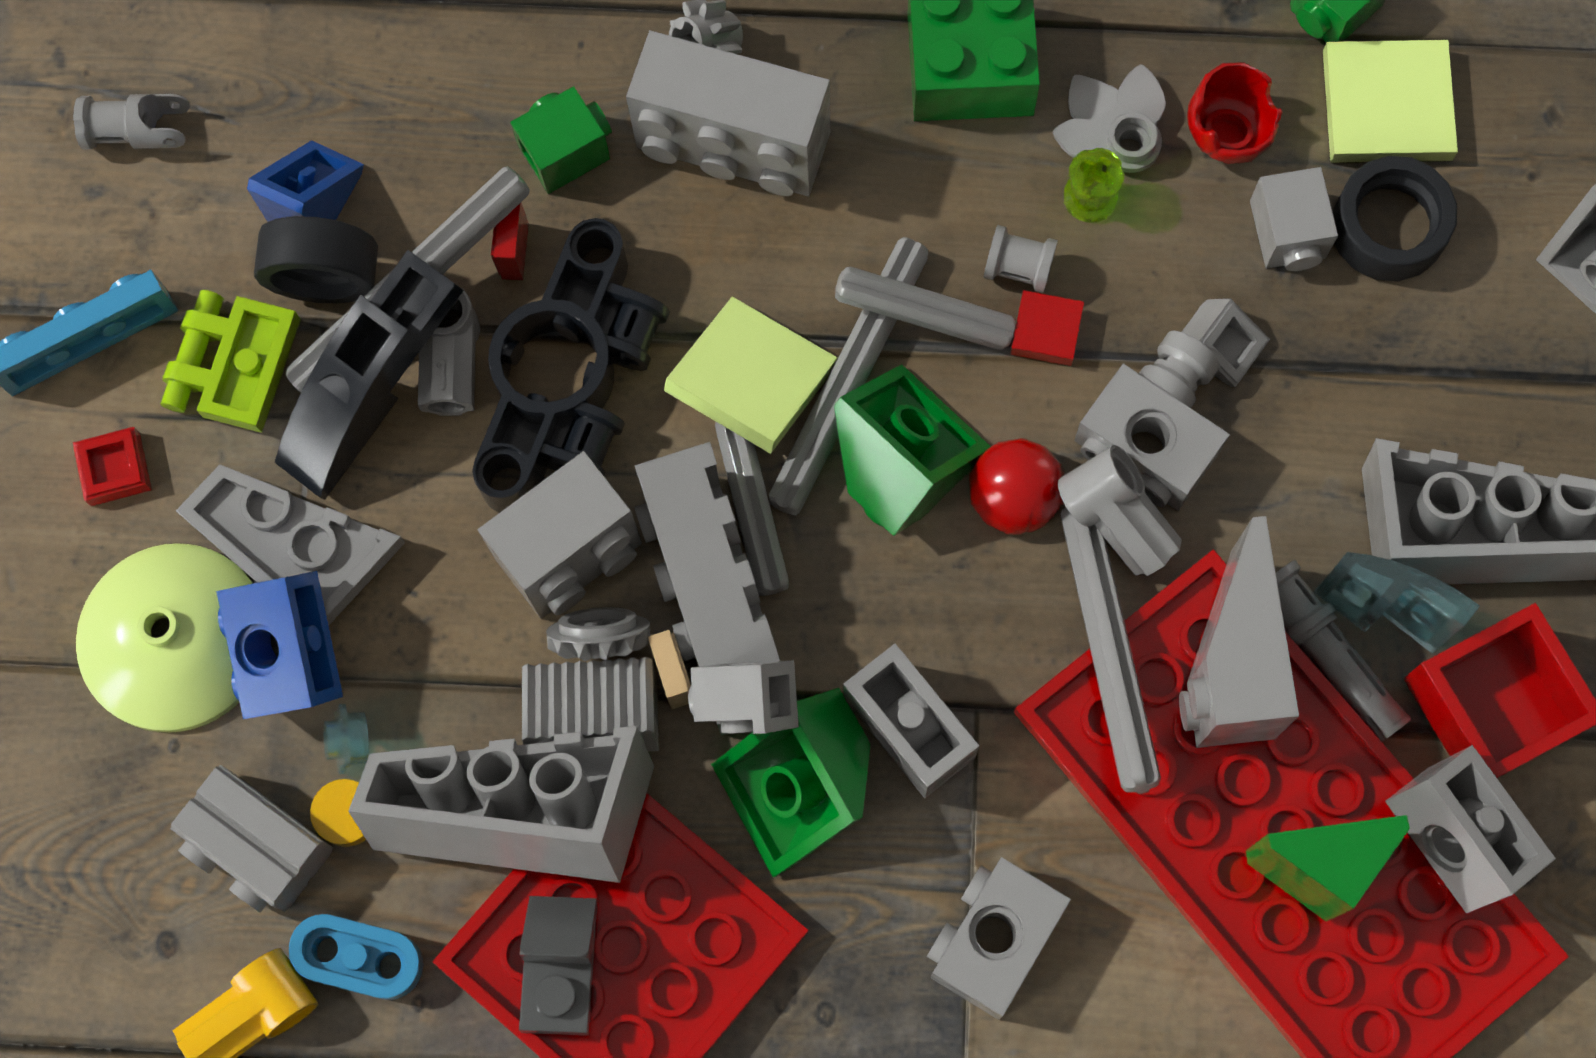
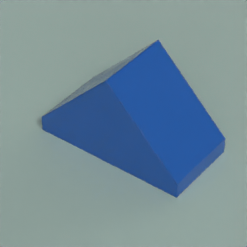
(305, 183)

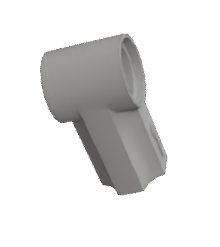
(448, 365)
(1113, 498)

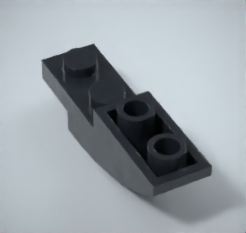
(357, 371)

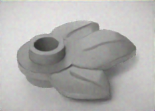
(1109, 115)

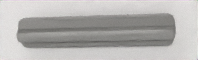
(924, 308)
(753, 512)

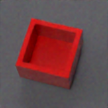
(1505, 692)

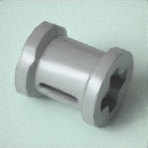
(1020, 259)

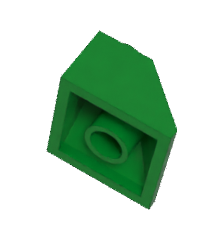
(902, 448)
(799, 782)

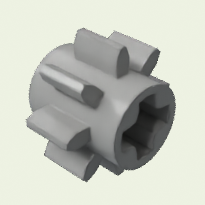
(709, 25)

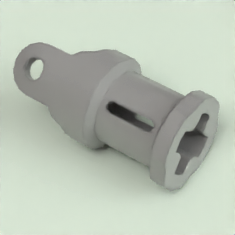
(128, 121)

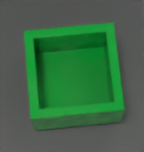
(972, 59)

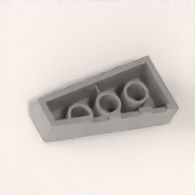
(1478, 519)

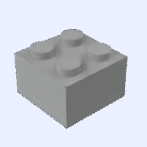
(563, 536)

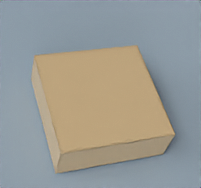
(670, 668)

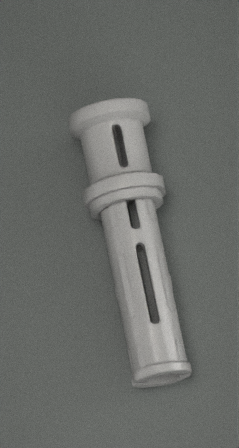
(1313, 629)

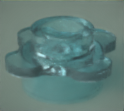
(346, 738)

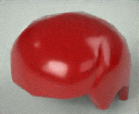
(1233, 113)
(1016, 486)

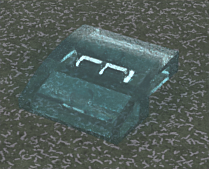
(1416, 602)

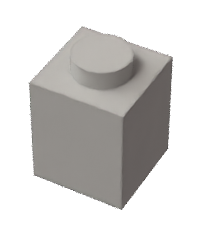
(1293, 219)

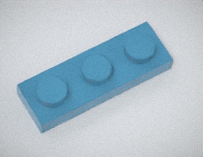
(83, 331)

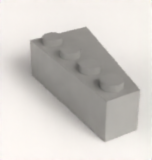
(702, 560)
(511, 805)

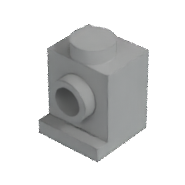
(745, 696)

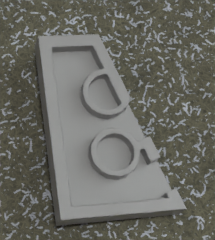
(286, 536)

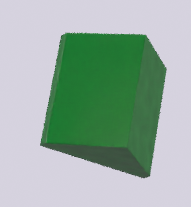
(1328, 864)

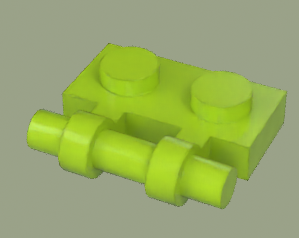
(246, 365)

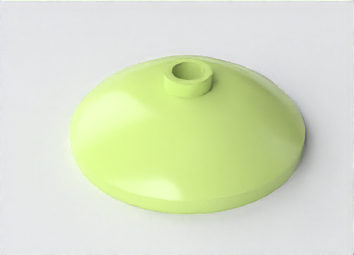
(168, 679)

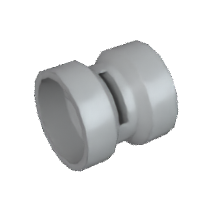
(1182, 366)

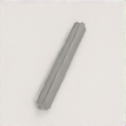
(439, 249)
(847, 374)
(1111, 657)

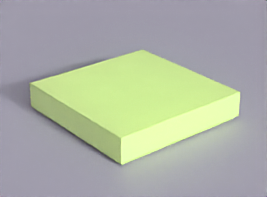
(1389, 100)
(750, 374)

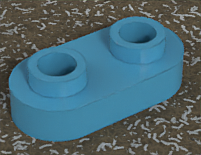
(357, 958)

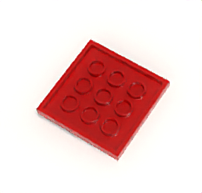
(673, 947)

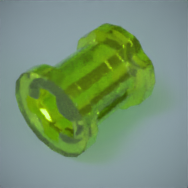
(1082, 173)

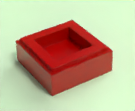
(510, 244)
(1047, 328)
(112, 466)

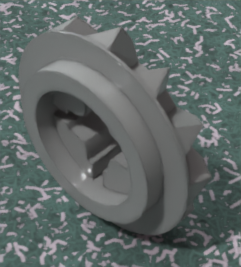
(598, 633)

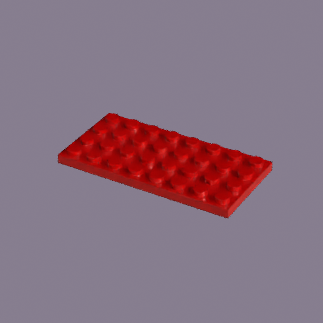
(1376, 982)

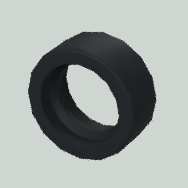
(1413, 179)
(315, 259)

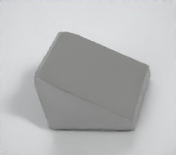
(1229, 335)

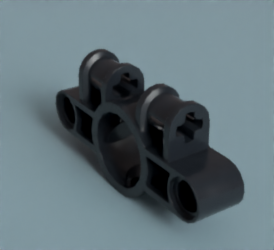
(579, 304)

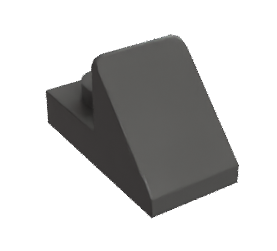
(557, 965)

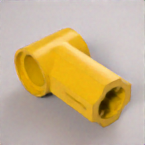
(261, 1004)

